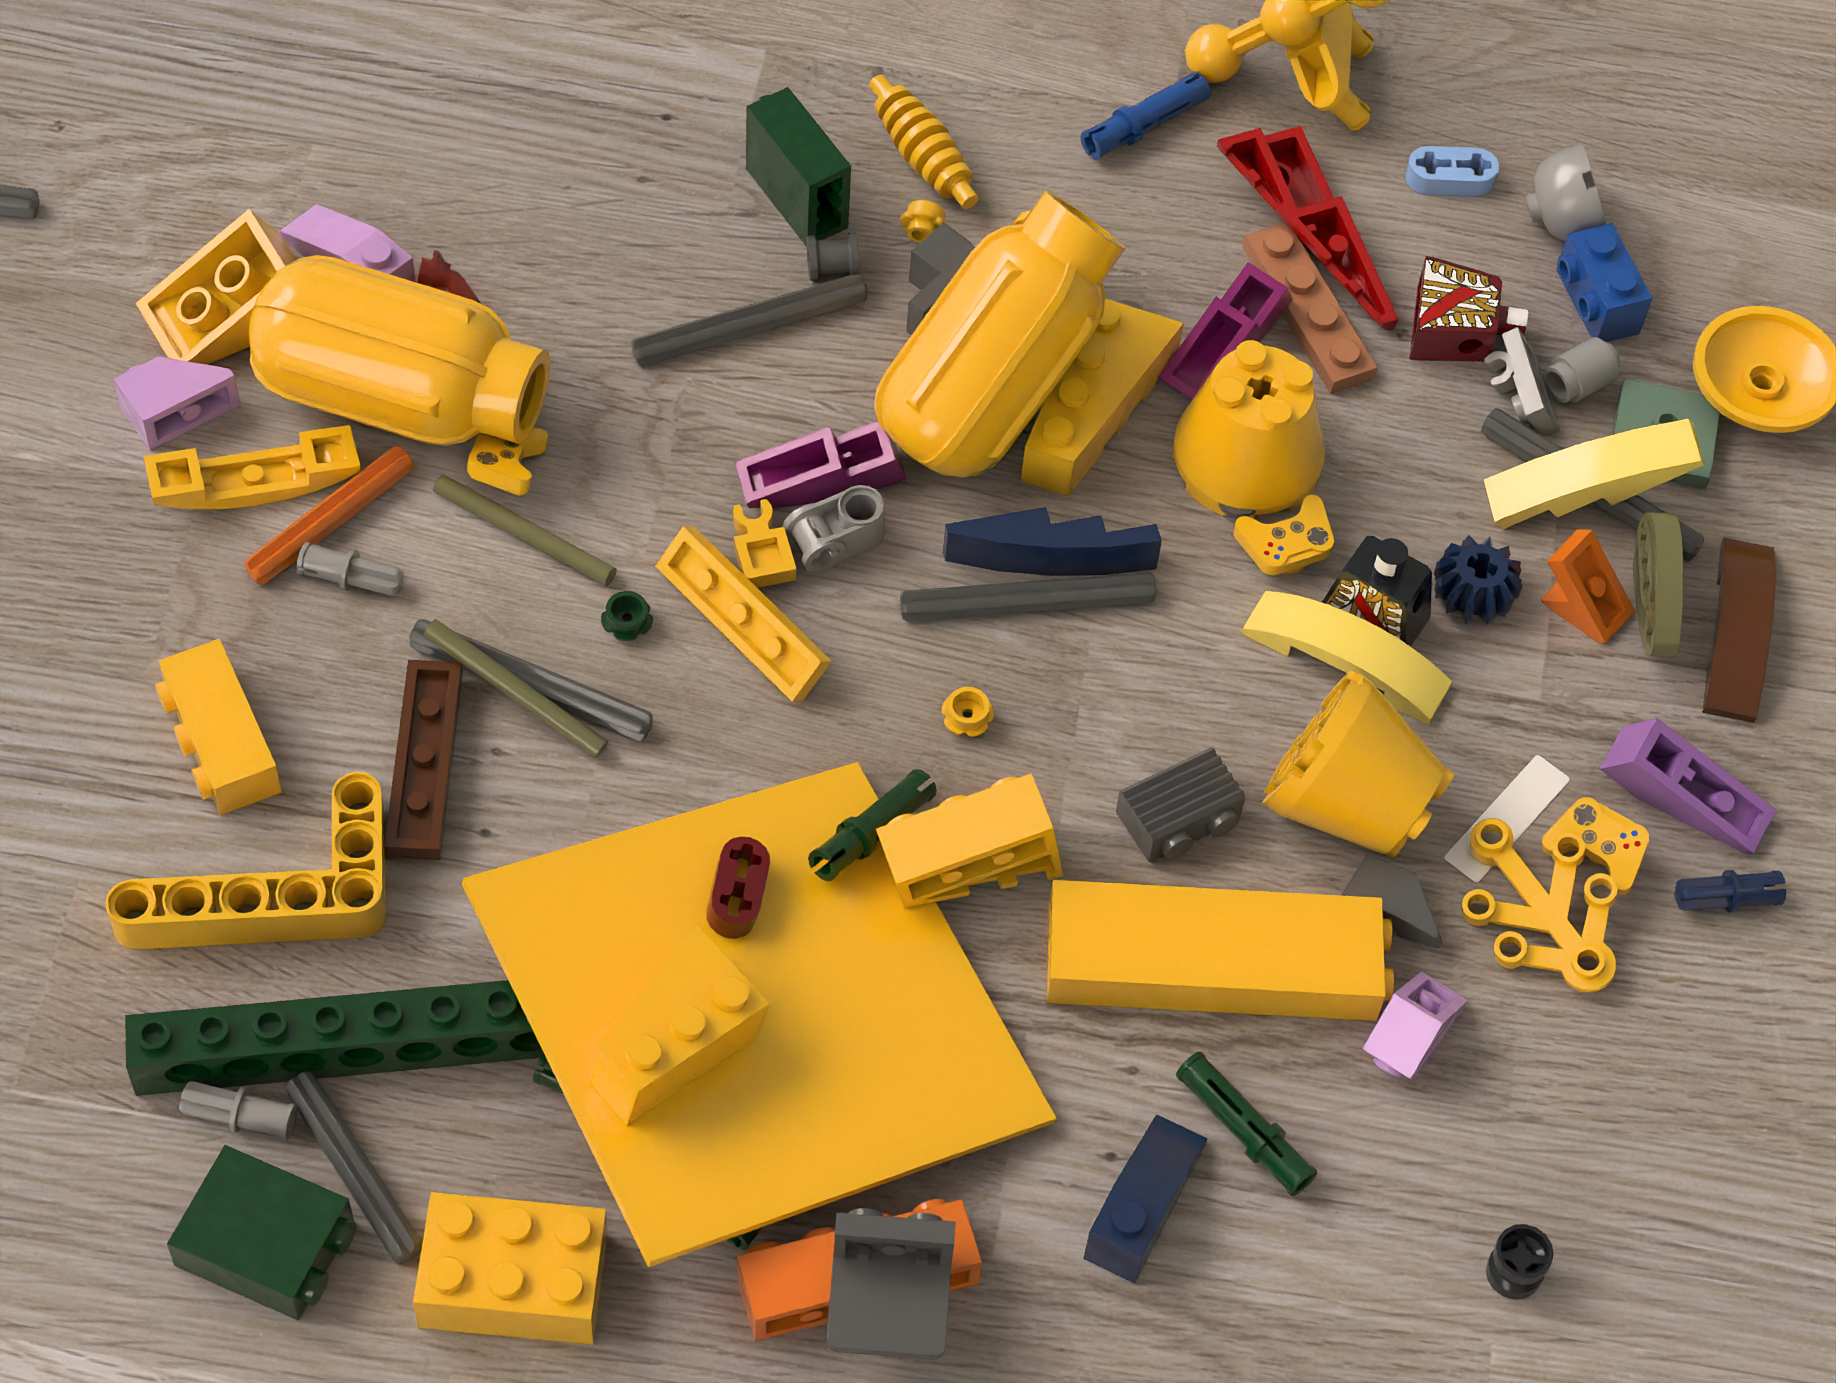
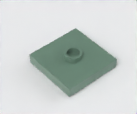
(1650, 404)

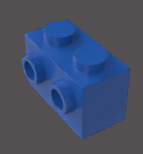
(1604, 283)

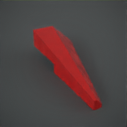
(1292, 183)

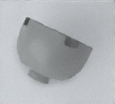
(1566, 194)

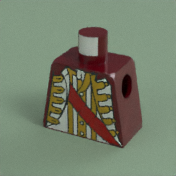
(1459, 313)

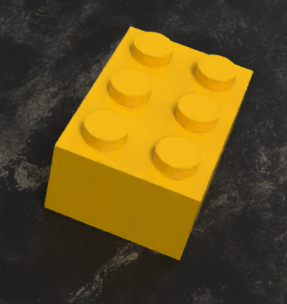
(511, 1268)

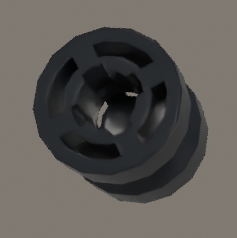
(1525, 1250)

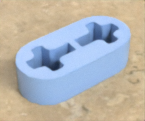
(1452, 171)

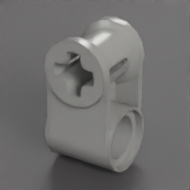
(834, 529)

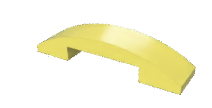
(1349, 644)

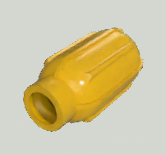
(998, 339)
(394, 354)

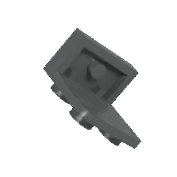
(890, 1284)

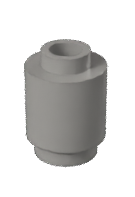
(1582, 370)

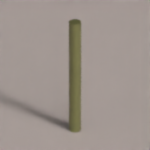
(525, 530)
(515, 688)

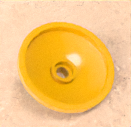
(1768, 351)

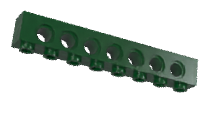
(327, 1037)

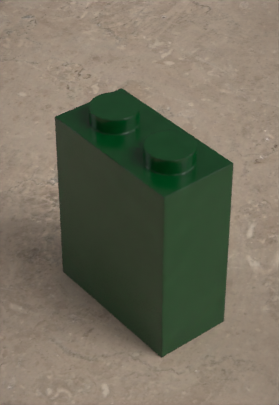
(797, 166)
(262, 1233)

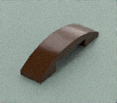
(1741, 630)

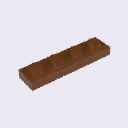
(423, 760)

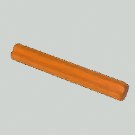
(329, 514)

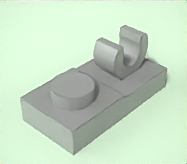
(1524, 373)

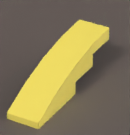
(1593, 470)

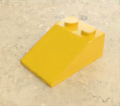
(209, 300)

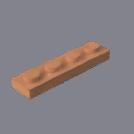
(1314, 311)

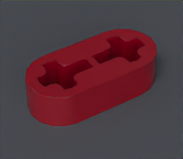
(748, 889)

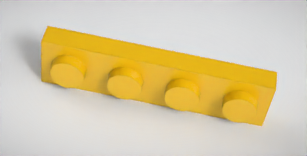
(743, 613)

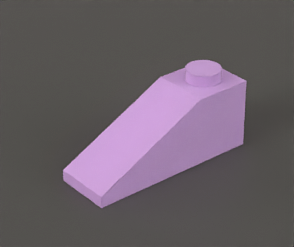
(342, 237)

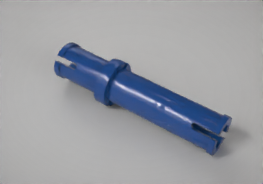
(1130, 123)

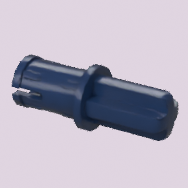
(1729, 891)

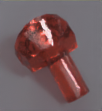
(439, 275)

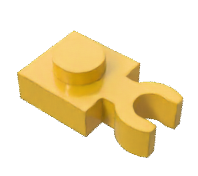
(762, 551)

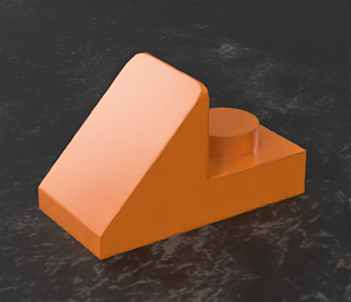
(1587, 588)

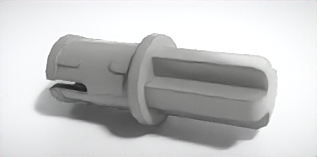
(348, 569)
(238, 1109)

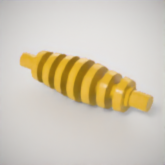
(923, 142)

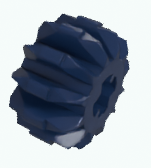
(1477, 579)

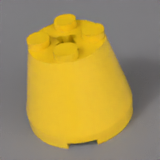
(1252, 433)
(1359, 771)

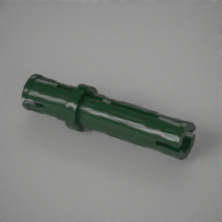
(858, 835)
(1263, 1140)

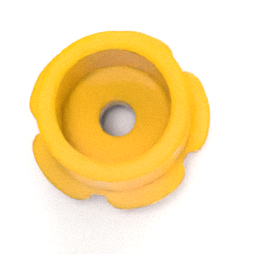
(922, 219)
(967, 700)

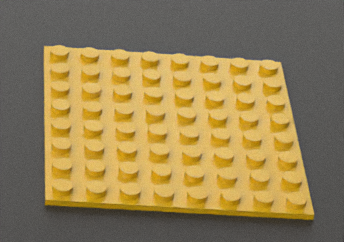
(871, 1040)

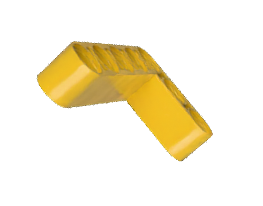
(271, 891)

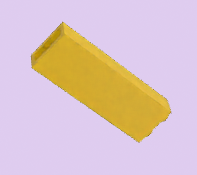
(1217, 950)

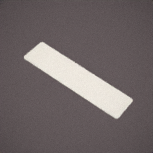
(1515, 806)

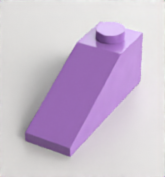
(1686, 784)

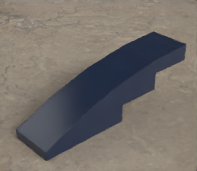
(1032, 545)

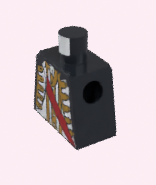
(1385, 588)

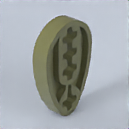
(1659, 583)

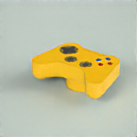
(499, 460)
(1289, 543)
(1607, 839)

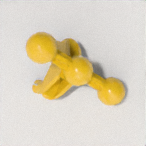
(1318, 42)

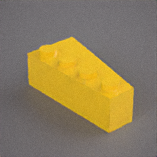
(1098, 395)

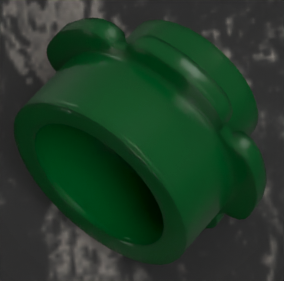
(627, 605)

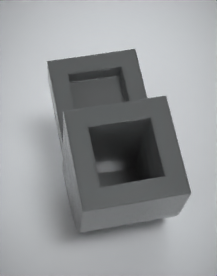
(932, 268)

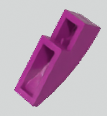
(1241, 315)
(820, 467)

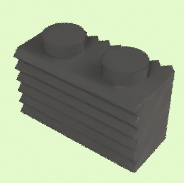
(1181, 806)

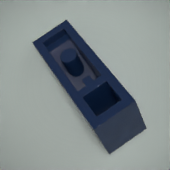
(1143, 1198)

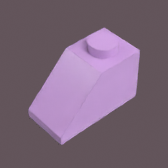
(174, 397)
(1413, 1025)

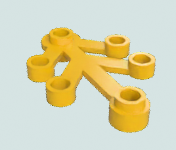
(1545, 911)

